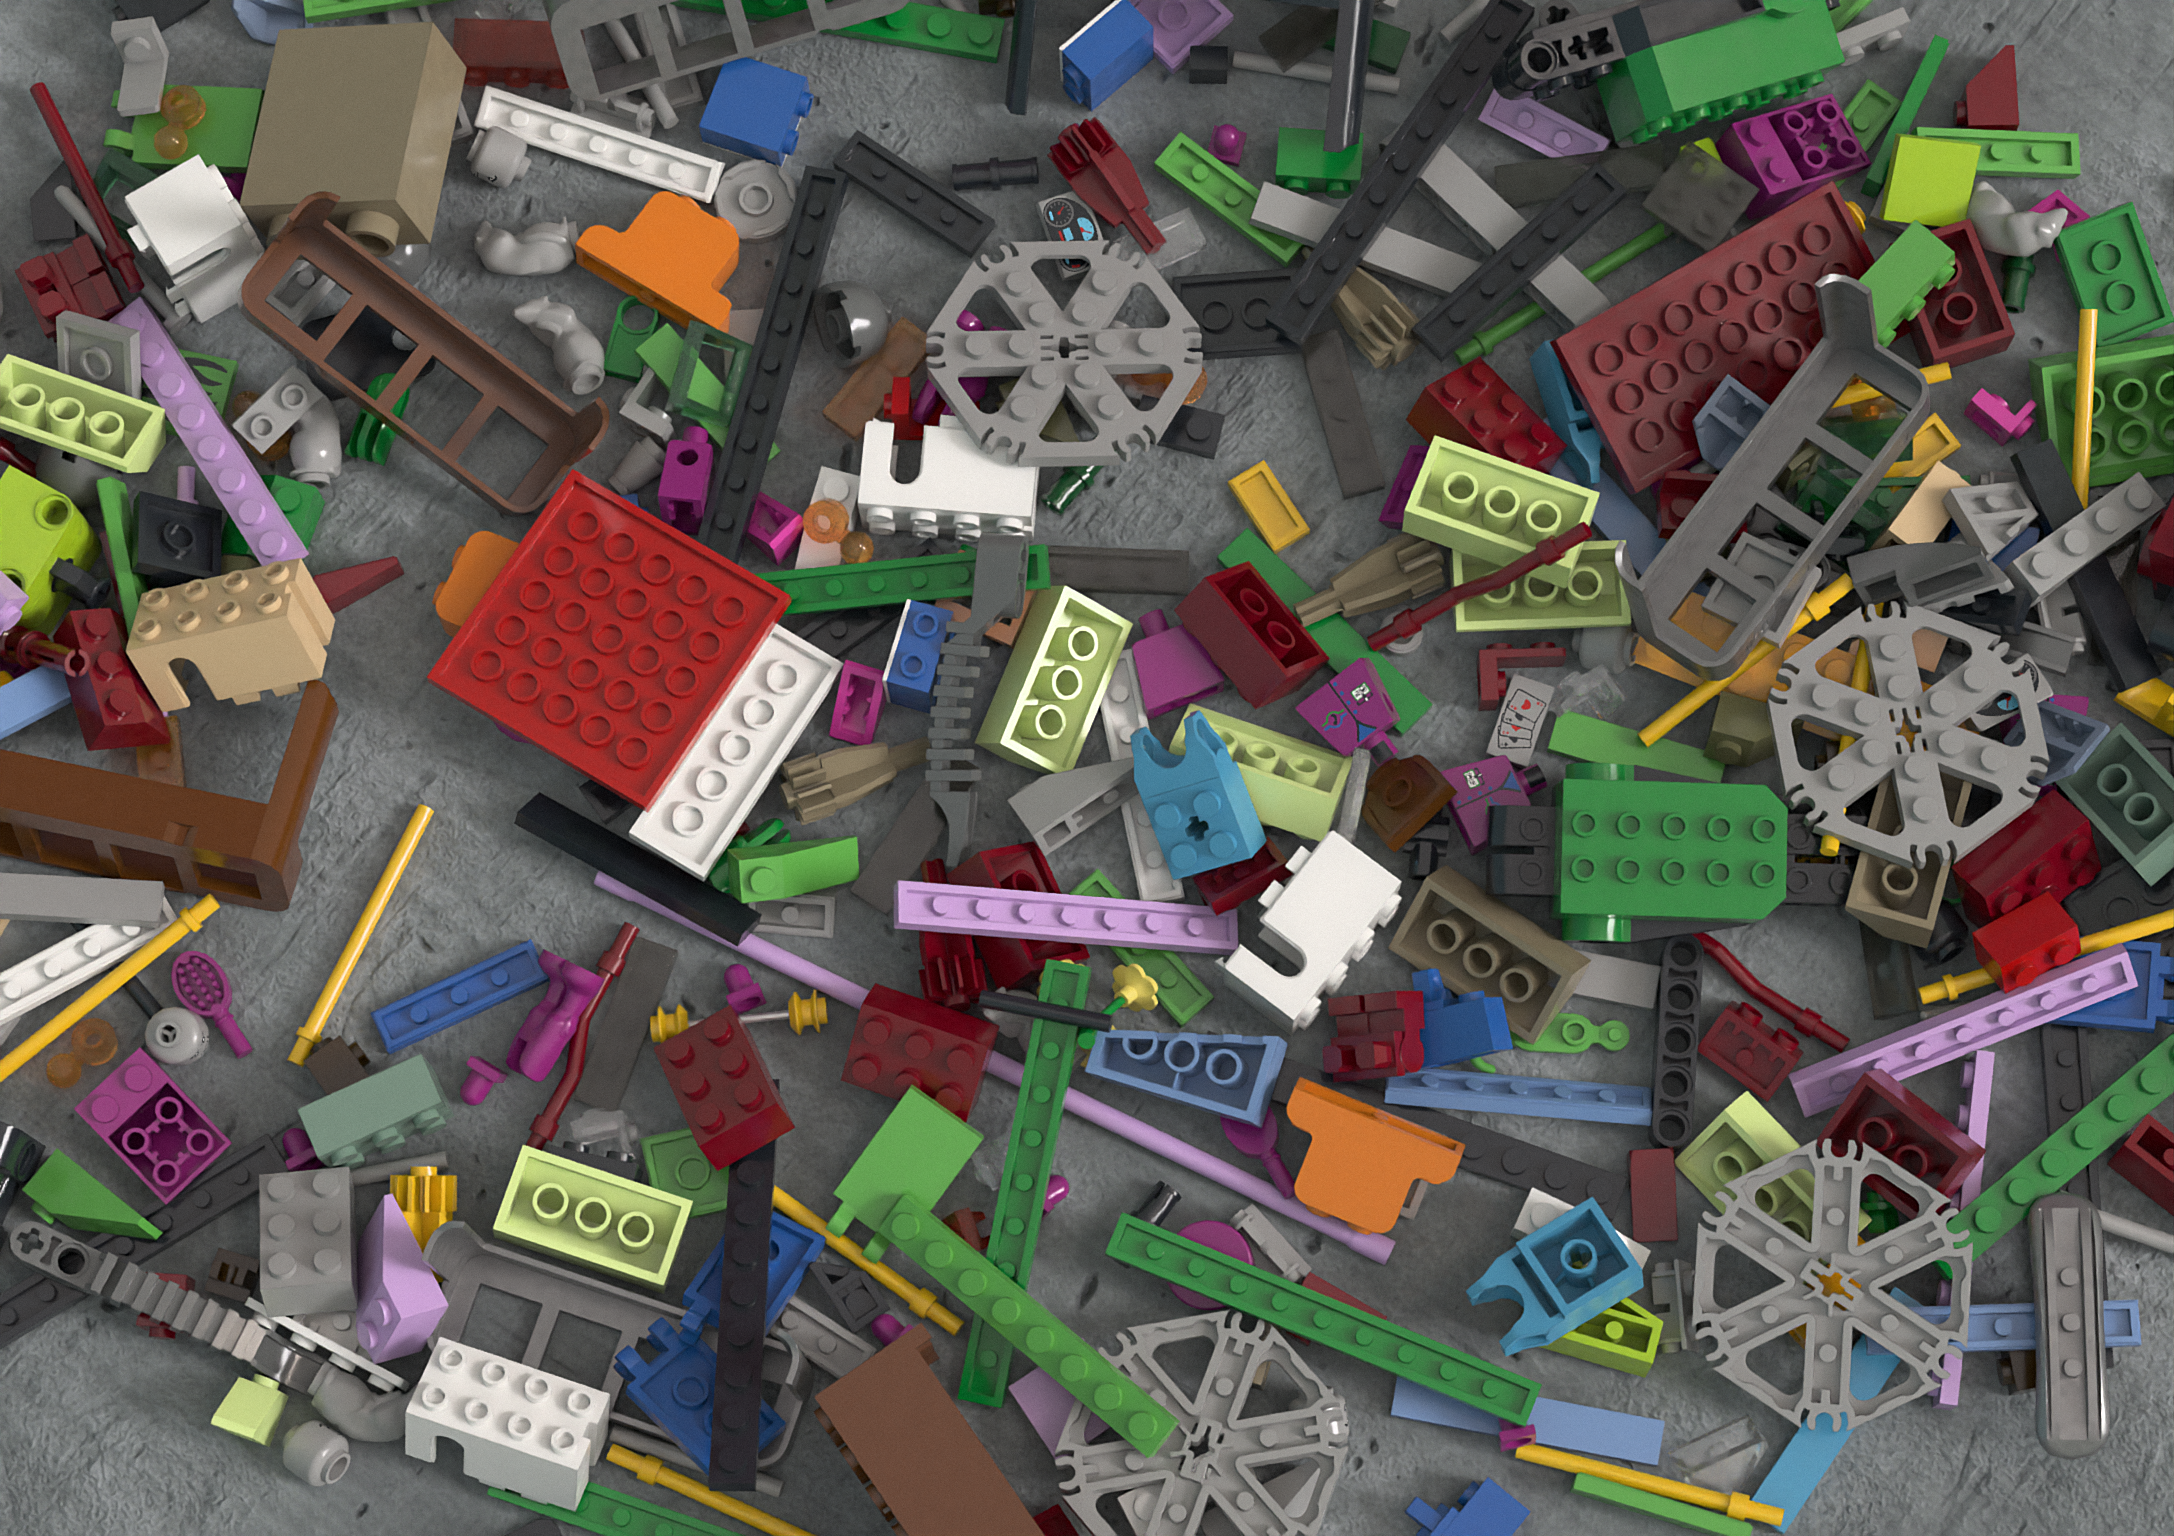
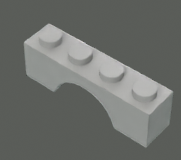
(2084, 538)

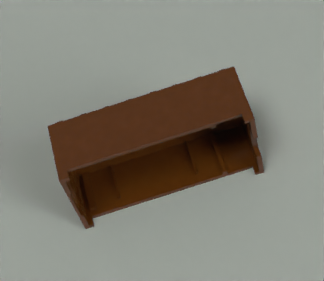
(918, 1447)

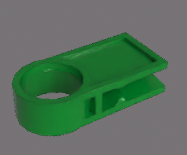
(620, 356)

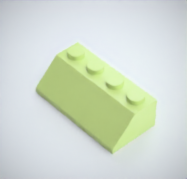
(79, 416)
(1495, 508)
(1591, 598)
(1054, 681)
(1286, 778)
(1741, 1142)
(592, 1219)

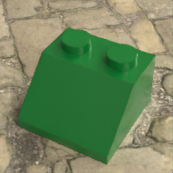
(298, 502)

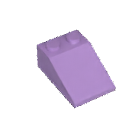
(395, 1288)

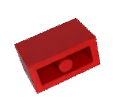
(2027, 942)

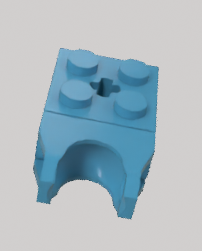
(1567, 416)
(1195, 788)
(1547, 1286)

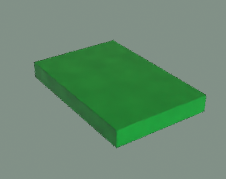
(2113, 273)

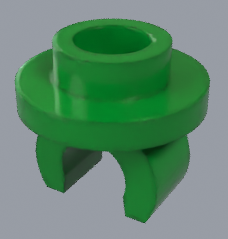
(1881, 1212)

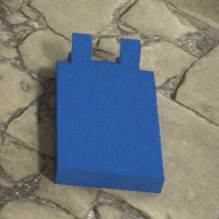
(2137, 1007)
(790, 1255)
(679, 1392)

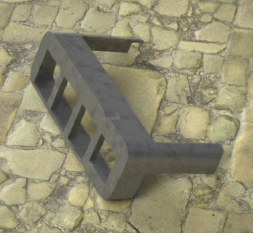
(570, 16)
(1843, 353)
(469, 1263)

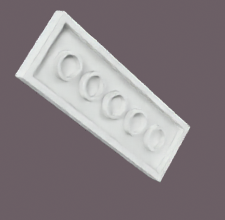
(738, 753)

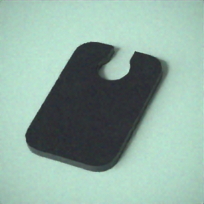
(360, 353)

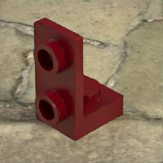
(1492, 683)

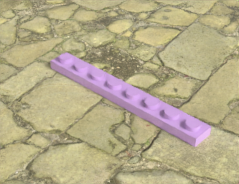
(210, 440)
(1063, 918)
(1967, 1027)
(1971, 1120)

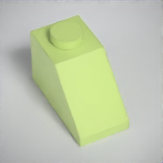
(252, 1409)

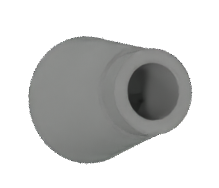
(639, 466)

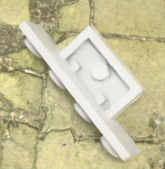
(334, 1332)

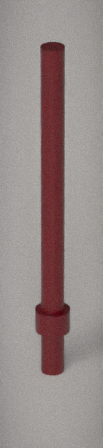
(118, 249)

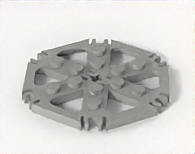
(1036, 357)
(1875, 754)
(1829, 1327)
(1217, 1409)

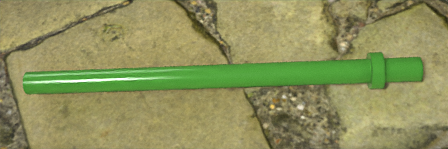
(1484, 342)

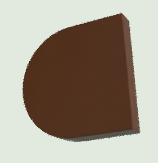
(1404, 798)

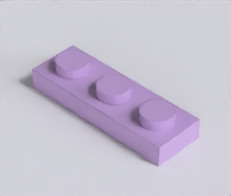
(1541, 127)

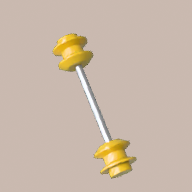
(800, 1012)

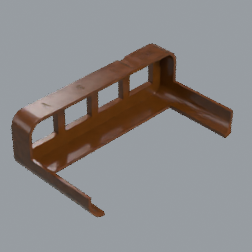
(437, 335)
(167, 831)

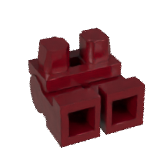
(71, 282)
(1375, 1036)

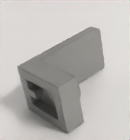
(144, 65)
(643, 421)

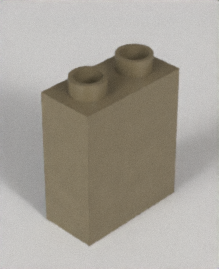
(361, 119)

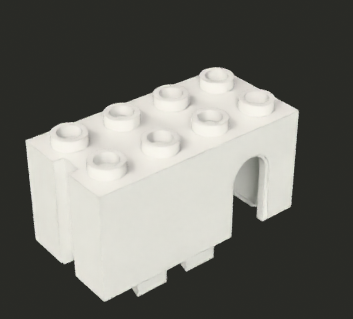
(197, 235)
(956, 490)
(1317, 925)
(512, 1420)

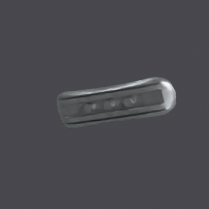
(2069, 1325)

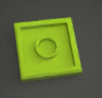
(1929, 180)

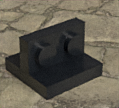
(175, 540)

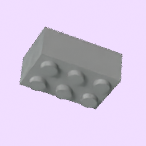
(308, 1242)

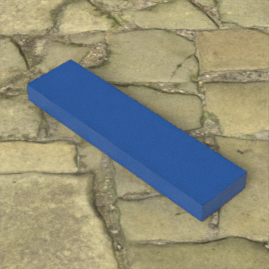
(459, 997)

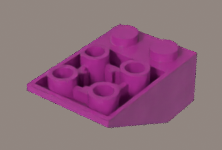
(1783, 152)
(153, 1125)

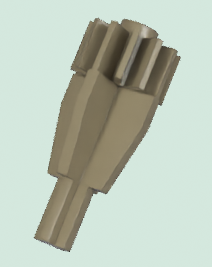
(1374, 319)
(1378, 580)
(843, 776)

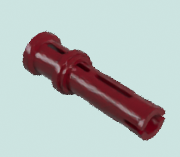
(36, 650)

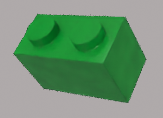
(1307, 168)

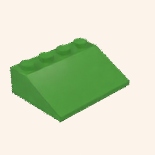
(2129, 412)

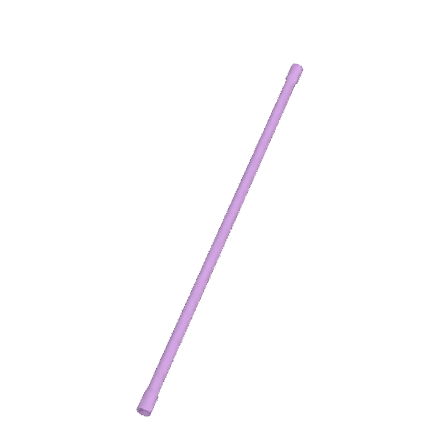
(1372, 1246)

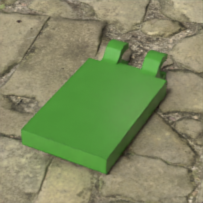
(220, 138)
(910, 1154)

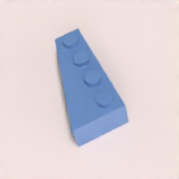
(1206, 1072)

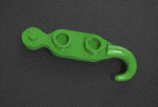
(1569, 1035)

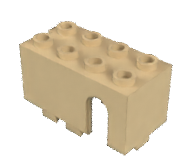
(239, 630)

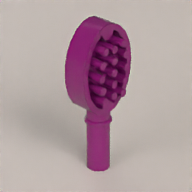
(208, 992)
(1261, 1144)

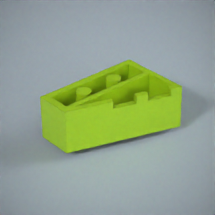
(1617, 1338)

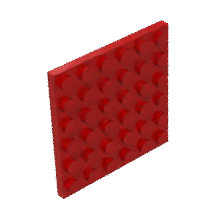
(609, 640)

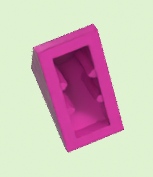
(775, 528)
(858, 704)

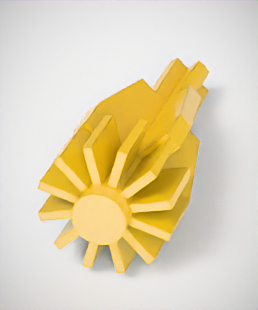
(425, 1201)

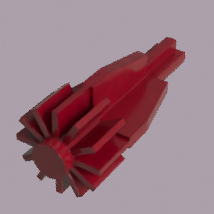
(1105, 180)
(950, 963)

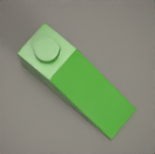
(791, 868)
(82, 1202)

